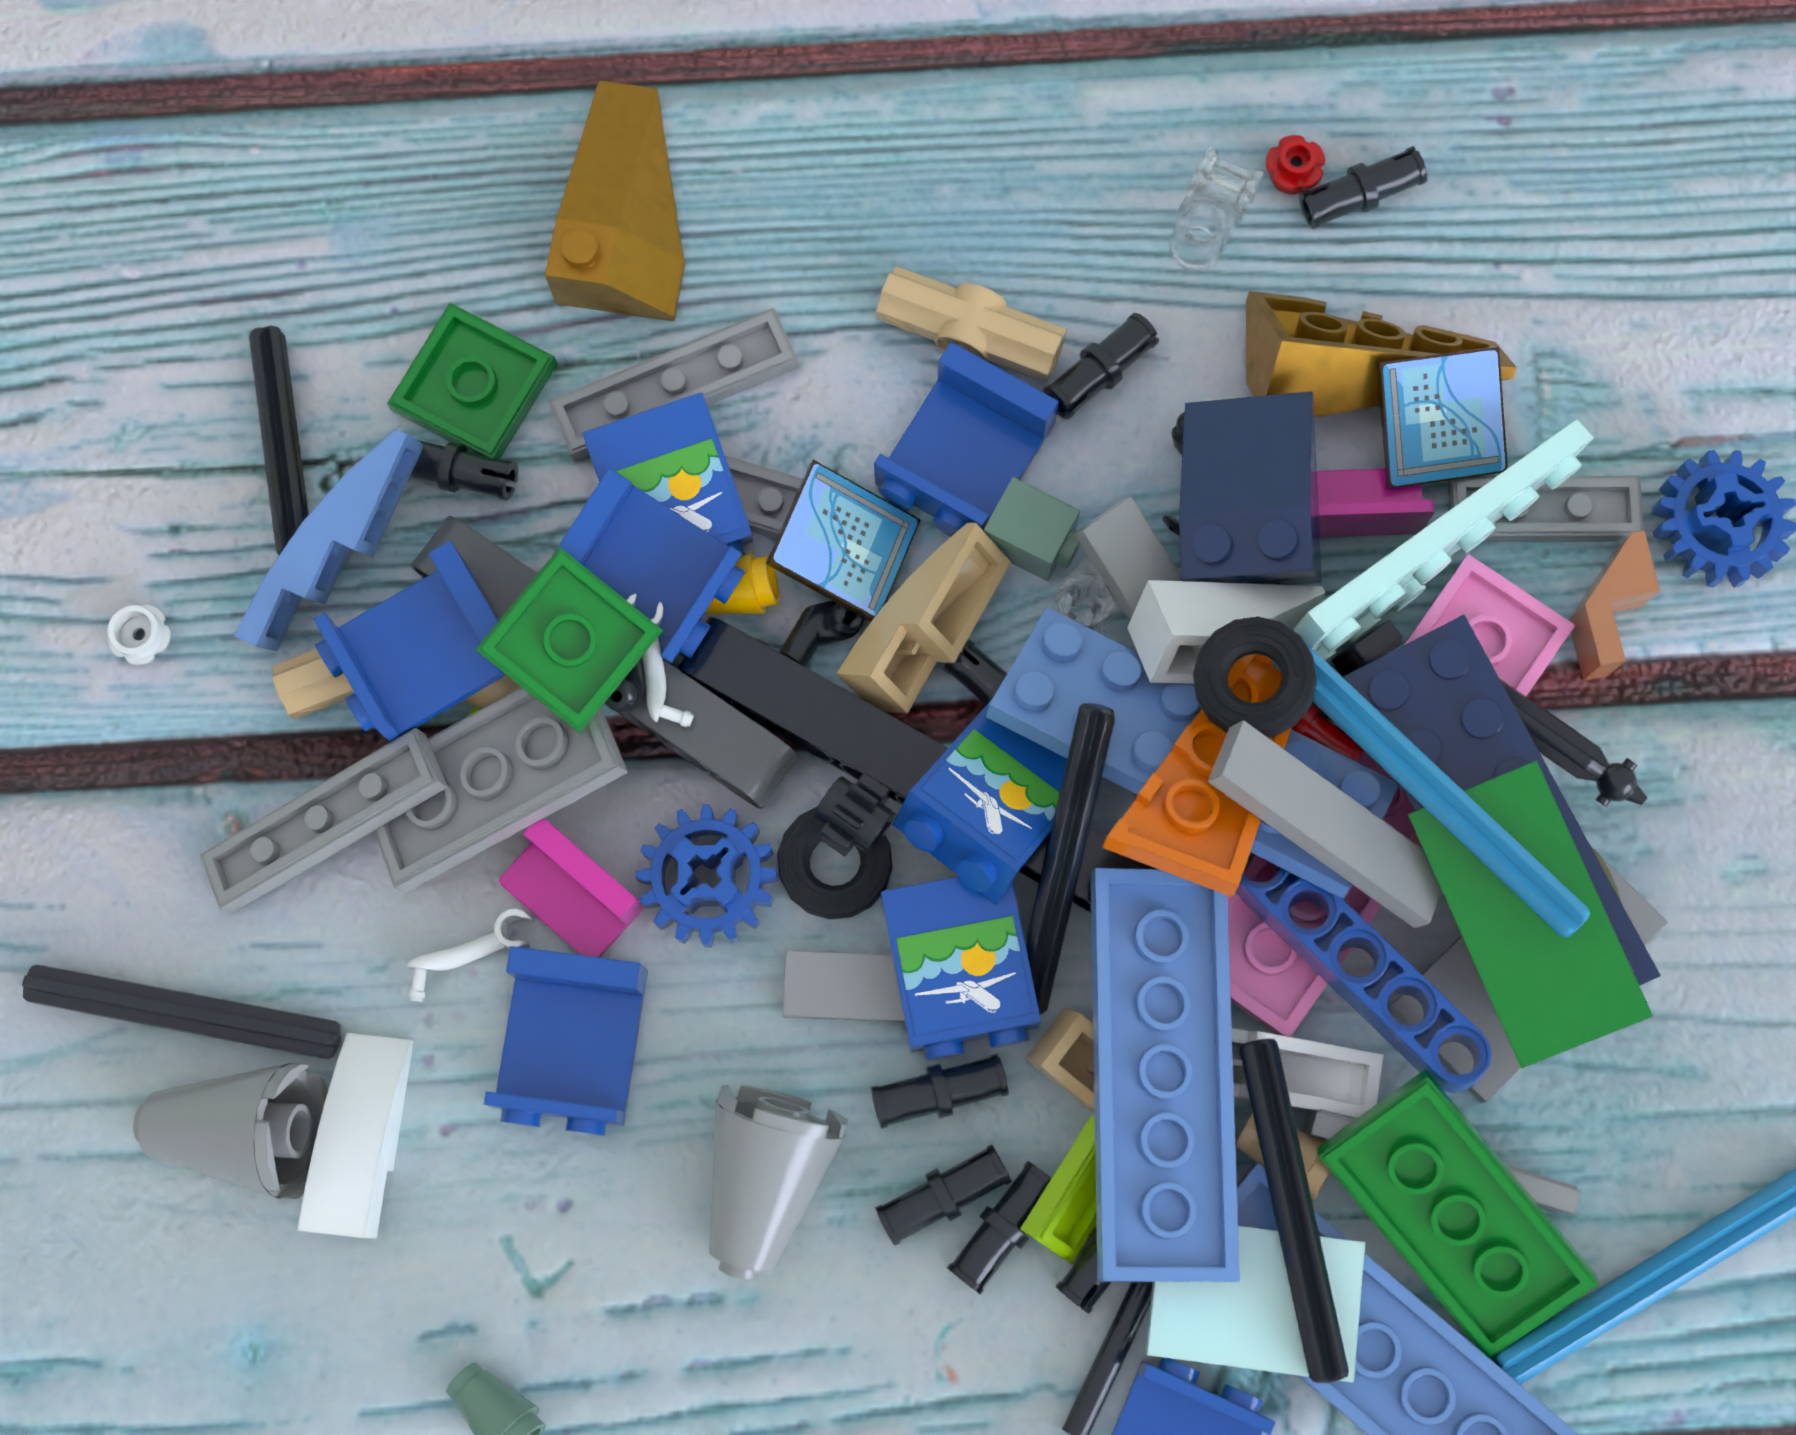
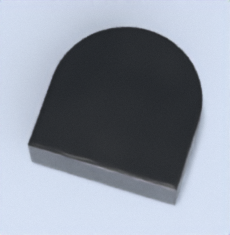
(1369, 648)

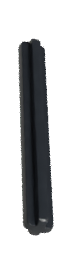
(1067, 845)
(182, 1011)
(1294, 1211)

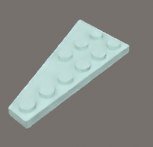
(1403, 572)

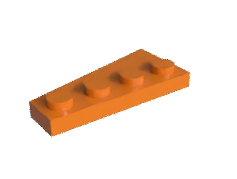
(1184, 820)

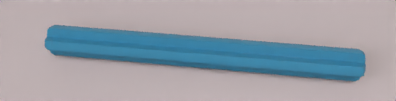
(1447, 802)
(1650, 1280)

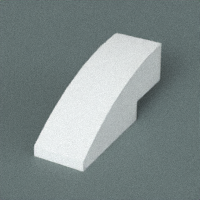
(1318, 1074)
(357, 1137)

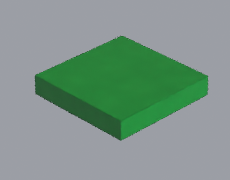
(472, 383)
(569, 640)

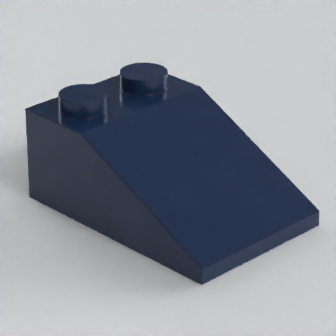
(1250, 491)

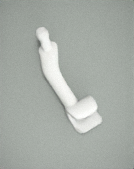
(656, 679)
(465, 953)

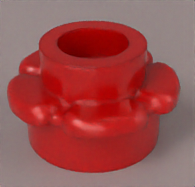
(1290, 178)

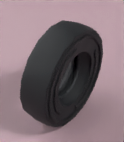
(1264, 638)
(820, 898)

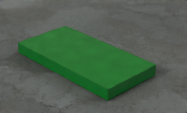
(1542, 985)
(1457, 1214)

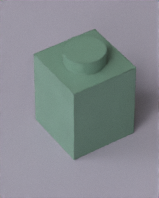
(1034, 529)

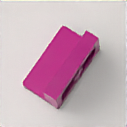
(1362, 505)
(570, 891)

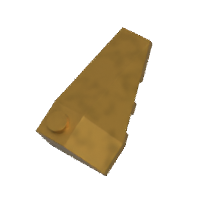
(618, 219)
(1304, 350)

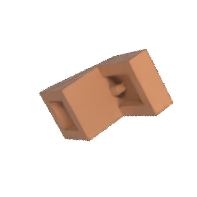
(1622, 585)

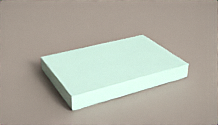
(1253, 1319)

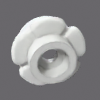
(124, 626)

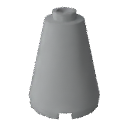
(239, 1127)
(764, 1174)

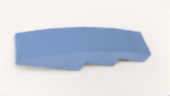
(347, 518)

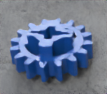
(1712, 541)
(727, 853)

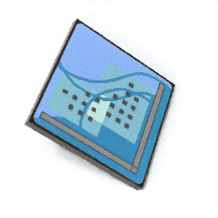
(1442, 417)
(843, 541)

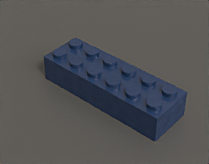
(1463, 720)

